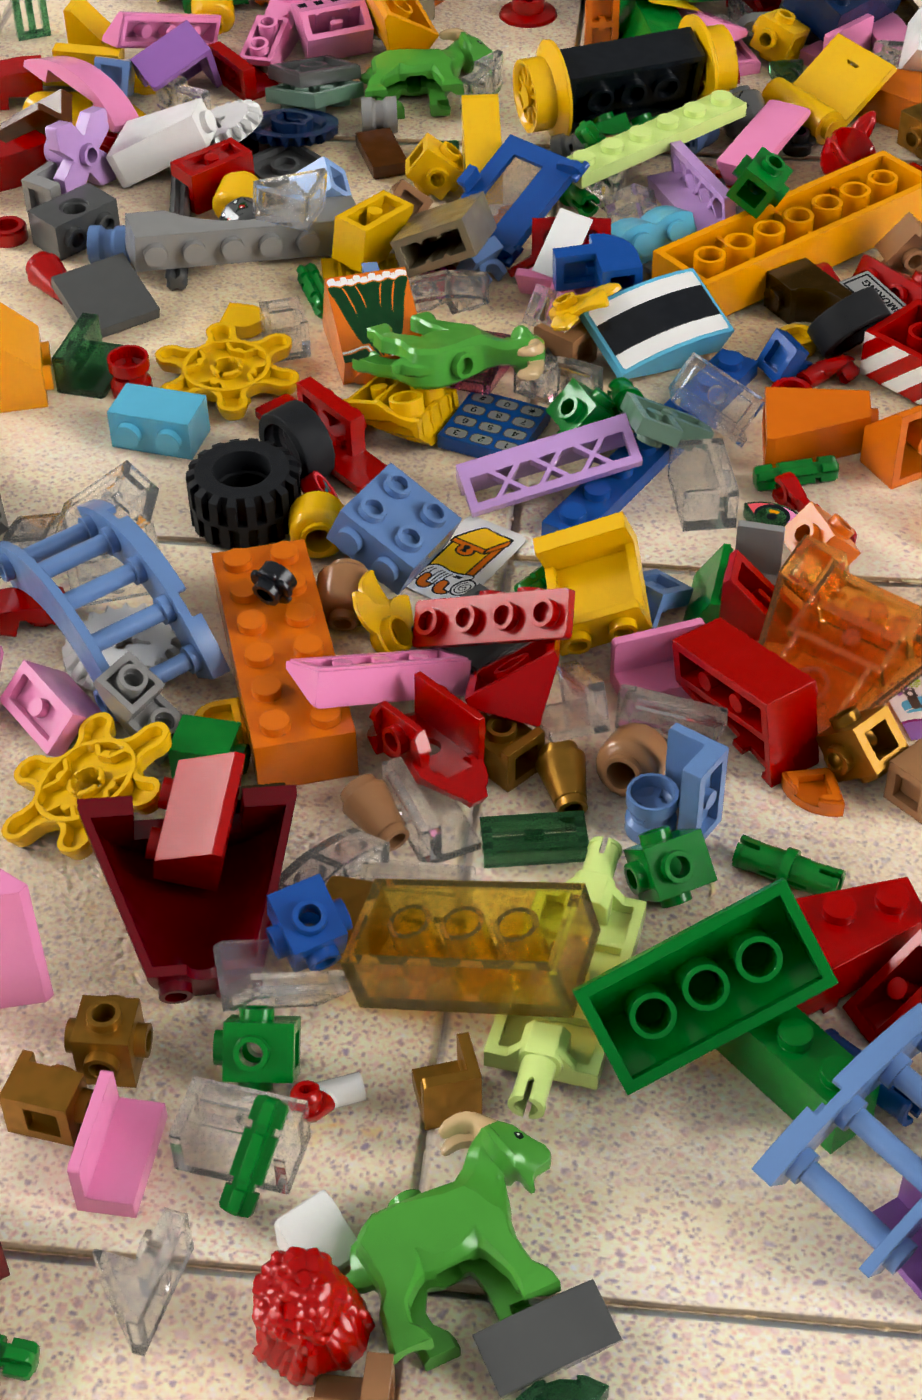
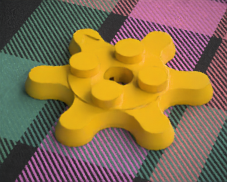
(244, 365)
(91, 762)

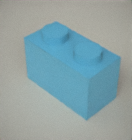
(159, 421)

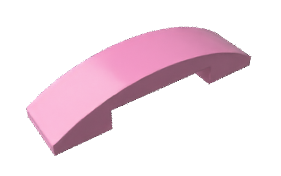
(89, 82)

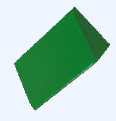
(707, 586)

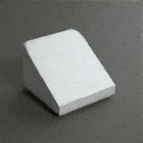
(317, 1225)

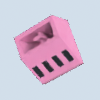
(333, 27)

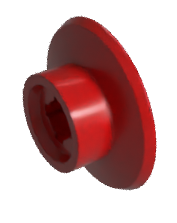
(528, 13)

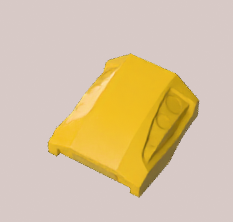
(405, 410)

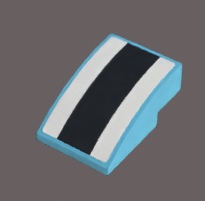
(658, 325)

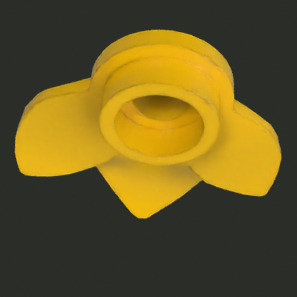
(570, 306)
(384, 619)

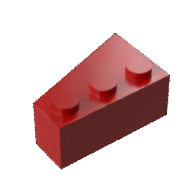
(765, 696)
(859, 932)

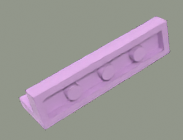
(692, 188)
(546, 456)

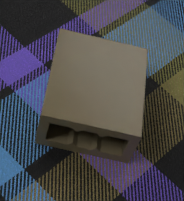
(444, 234)

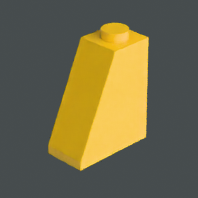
(480, 129)

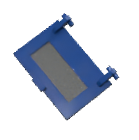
(520, 185)

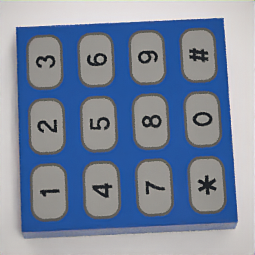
(491, 425)

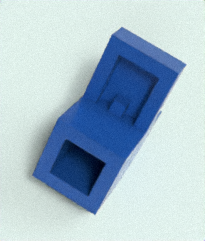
(597, 263)

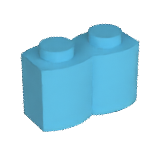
(655, 229)

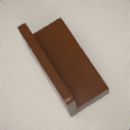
(38, 116)

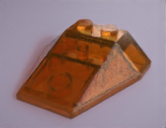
(842, 631)

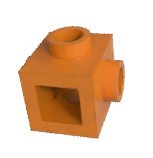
(823, 527)

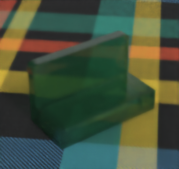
(81, 360)

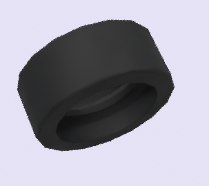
(846, 321)
(302, 433)

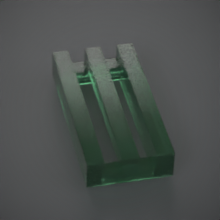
(33, 32)
(535, 845)

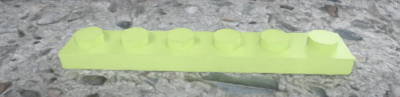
(654, 137)

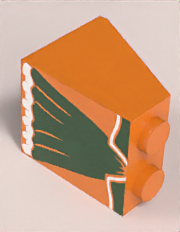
(361, 302)

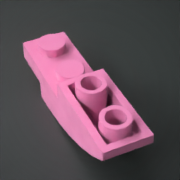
(271, 35)

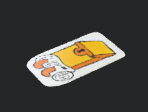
(468, 559)

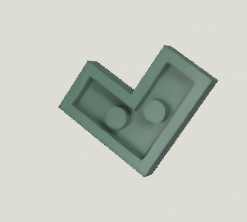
(315, 97)
(662, 424)

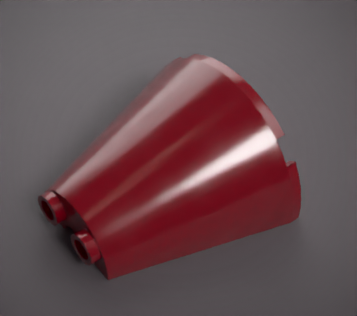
(178, 923)

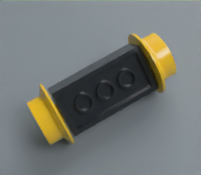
(623, 75)

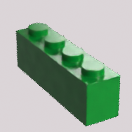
(794, 1066)

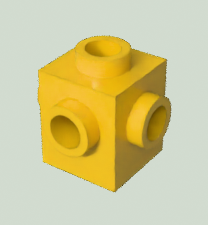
(778, 35)
(434, 166)

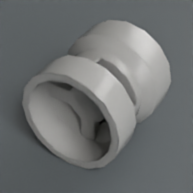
(379, 113)

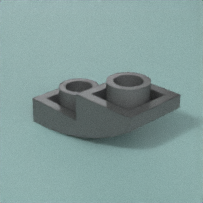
(547, 1338)

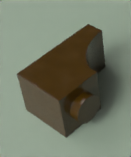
(801, 291)

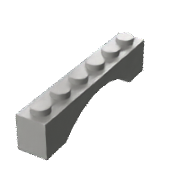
(177, 241)

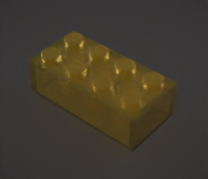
(472, 946)

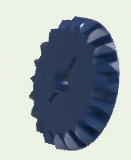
(295, 127)

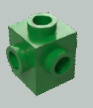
(760, 182)
(580, 406)
(668, 865)
(274, 1034)

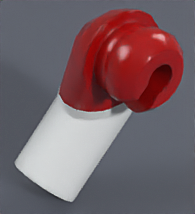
(330, 1094)

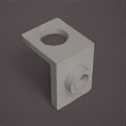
(761, 546)

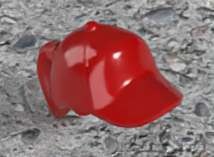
(848, 144)

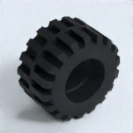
(242, 493)

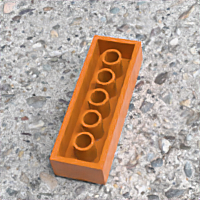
(284, 731)

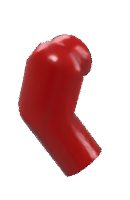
(824, 369)

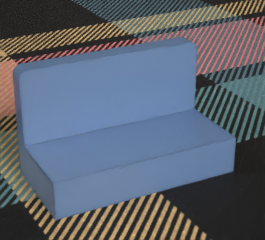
(700, 772)

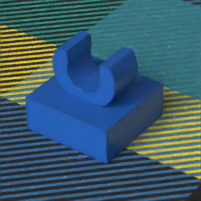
(783, 356)

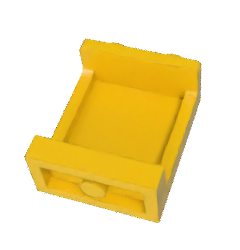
(606, 573)

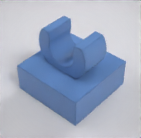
(486, 260)

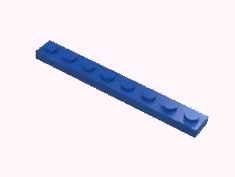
(615, 491)

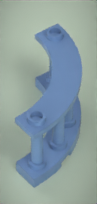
(144, 564)
(794, 1155)

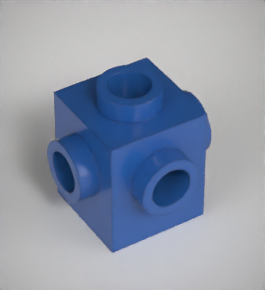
(307, 925)

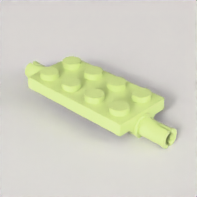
(567, 1047)

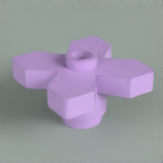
(77, 150)

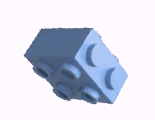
(393, 528)

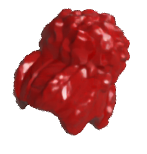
(307, 1316)

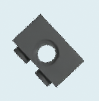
(63, 222)

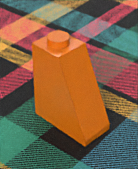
(897, 94)
(814, 423)

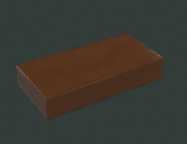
(381, 153)

